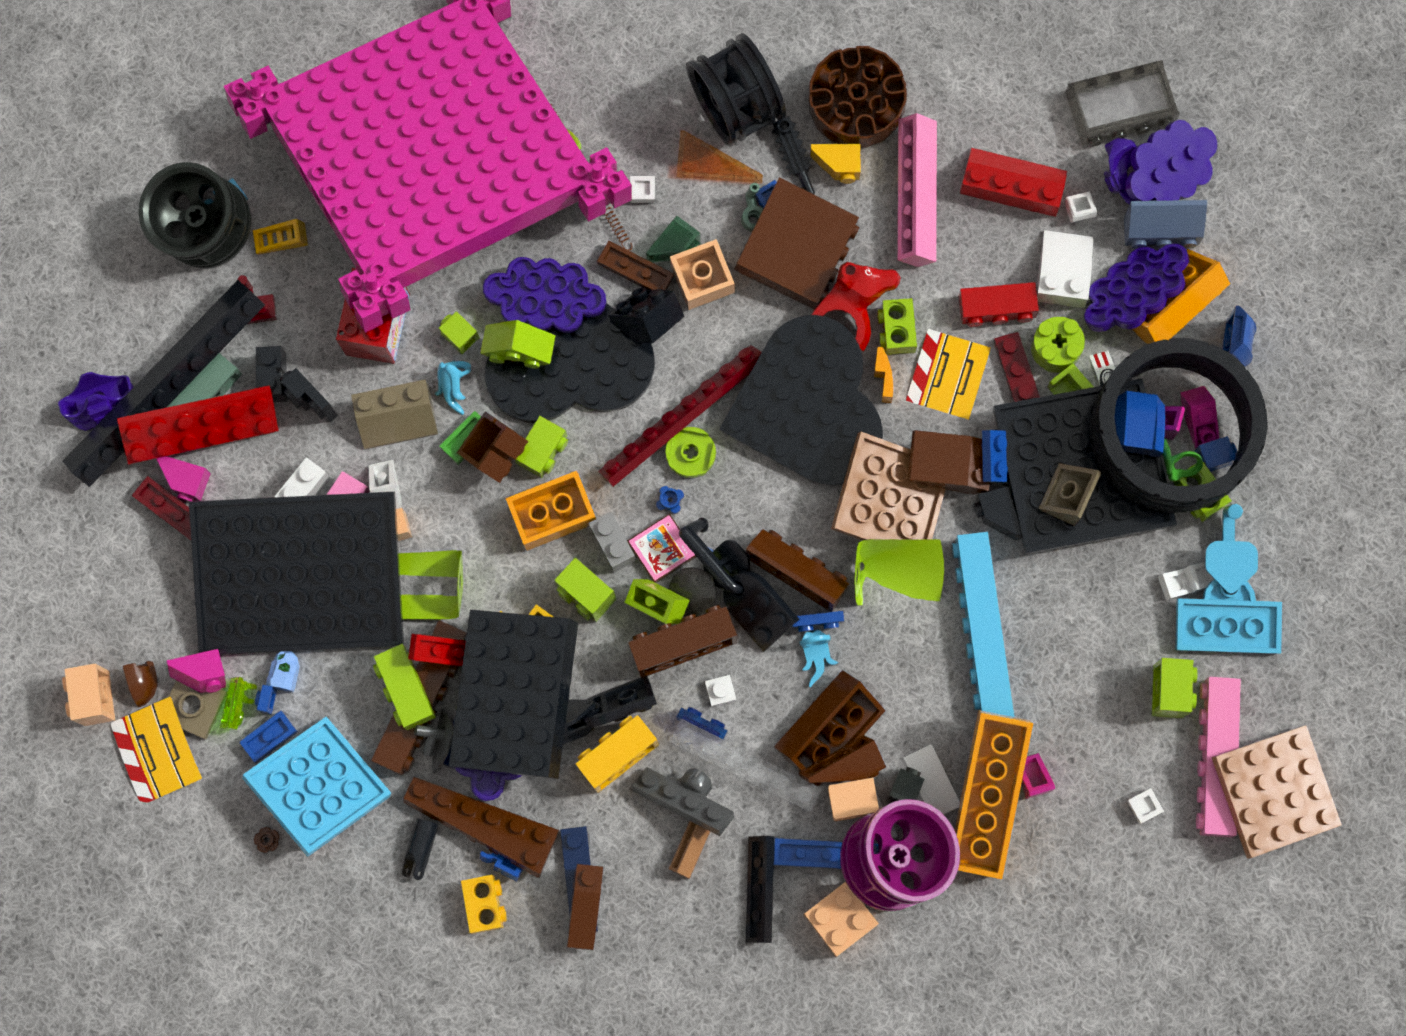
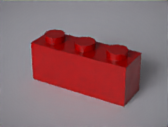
(998, 304)

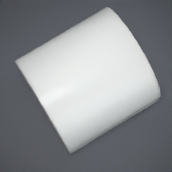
(1080, 207)

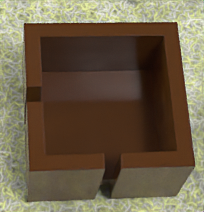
(492, 447)

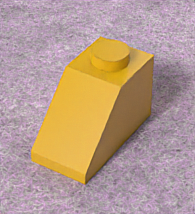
(838, 160)

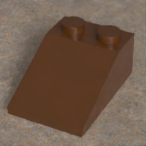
(947, 462)

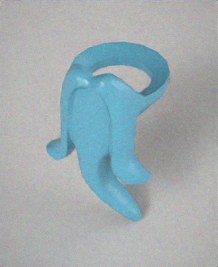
(449, 382)
(816, 649)

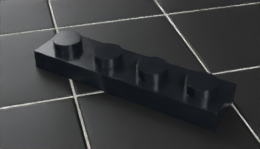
(760, 889)

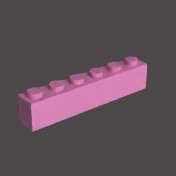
(917, 189)
(1220, 735)

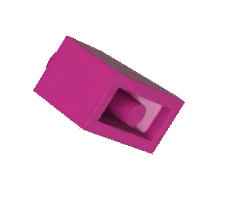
(184, 478)
(199, 671)

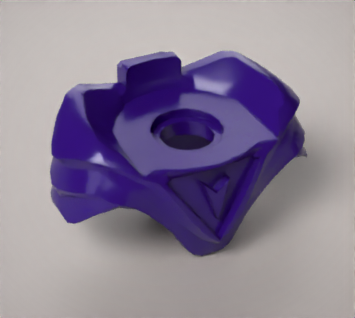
(1119, 155)
(85, 405)

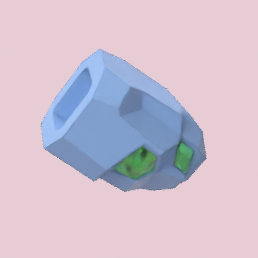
(284, 671)

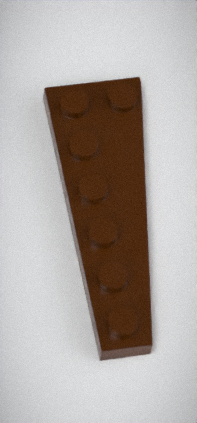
(501, 831)

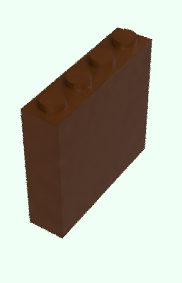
(797, 244)

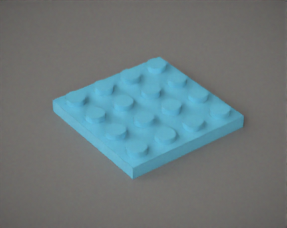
(316, 786)

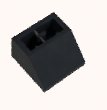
(647, 314)

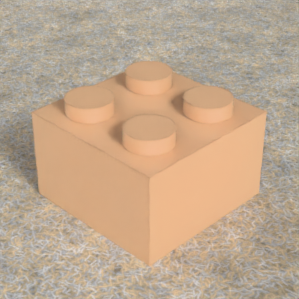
(702, 274)
(88, 695)
(840, 919)

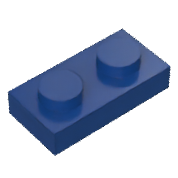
(994, 456)
(829, 621)
(268, 736)

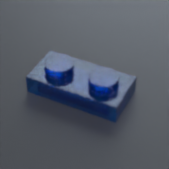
(694, 717)

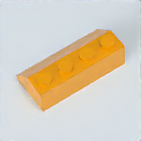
(1203, 283)

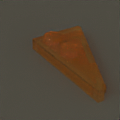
(704, 161)

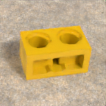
(476, 905)

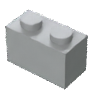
(612, 542)

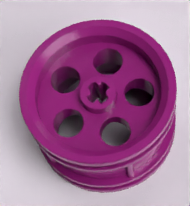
(921, 827)

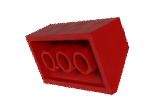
(1013, 182)

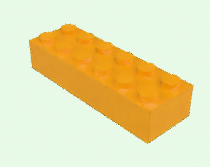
(991, 792)

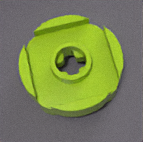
(702, 444)

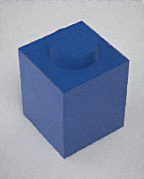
(1217, 453)

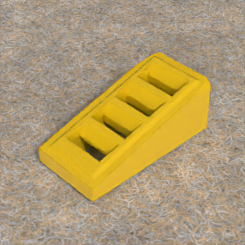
(299, 241)

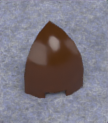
(141, 681)

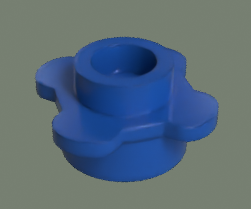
(676, 495)

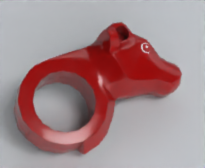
(856, 290)

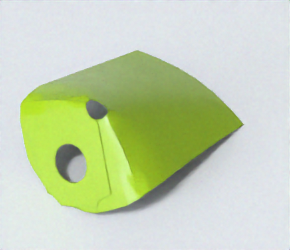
(434, 564)
(901, 565)

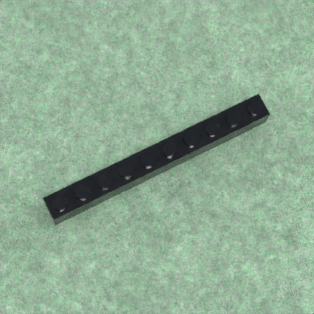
(165, 379)

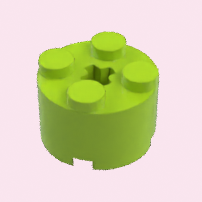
(1067, 334)

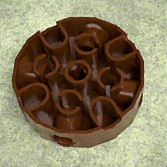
(852, 74)

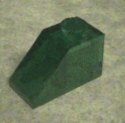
(675, 239)

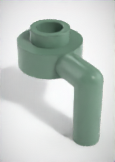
(752, 209)

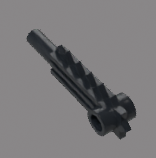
(794, 154)

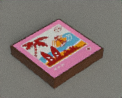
(661, 548)

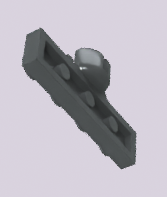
(685, 798)

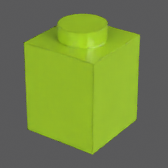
(458, 332)

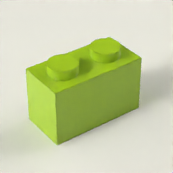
(542, 446)
(656, 601)

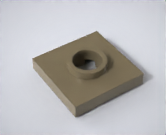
(203, 720)

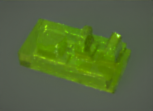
(232, 712)

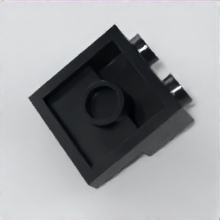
(304, 394)

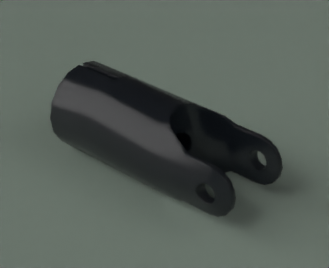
(419, 848)

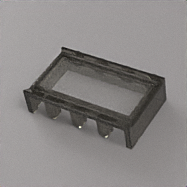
(1121, 103)

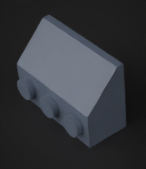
(1165, 223)

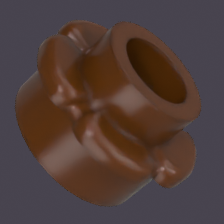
(264, 846)

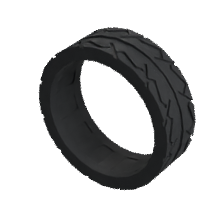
(1210, 363)

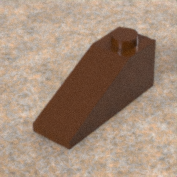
(852, 762)
(584, 906)

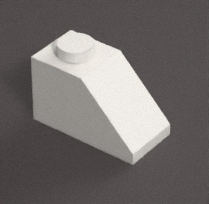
(384, 479)

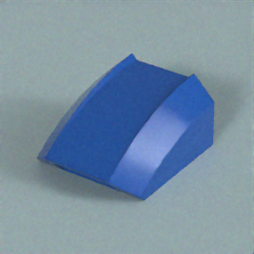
(1239, 335)
(1140, 423)

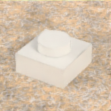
(643, 189)
(720, 690)
(1145, 806)

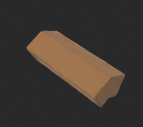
(689, 850)

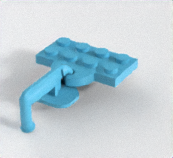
(1224, 620)

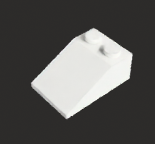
(1065, 269)

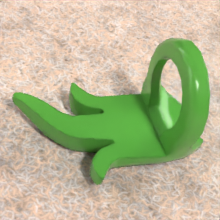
(1169, 461)

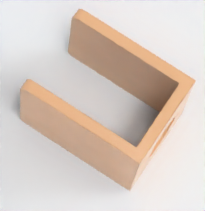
(853, 799)

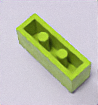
(403, 687)

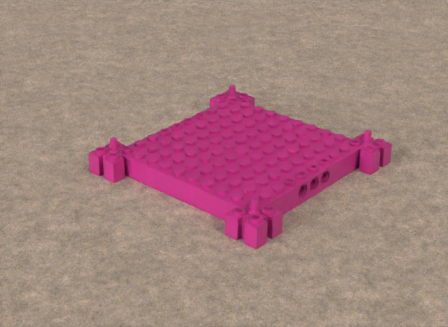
(426, 149)

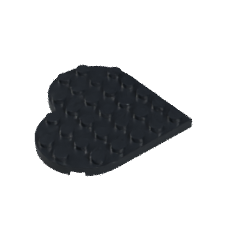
(588, 367)
(805, 400)

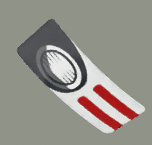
(1103, 366)

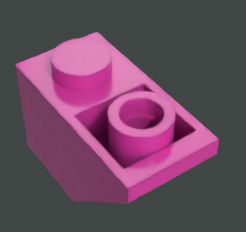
(1200, 415)

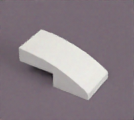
(1185, 581)

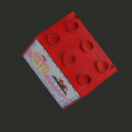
(377, 344)

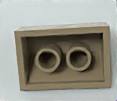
(394, 414)

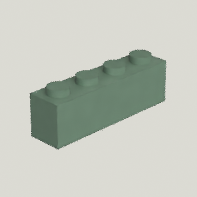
(210, 382)

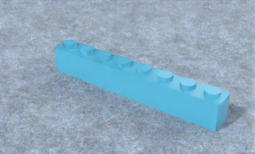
(982, 624)

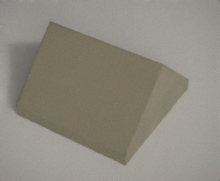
(1069, 492)

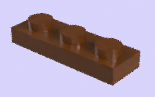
(634, 267)

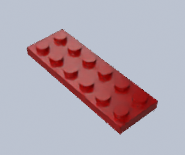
(198, 424)

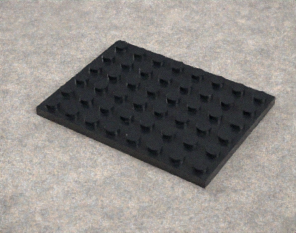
(296, 572)

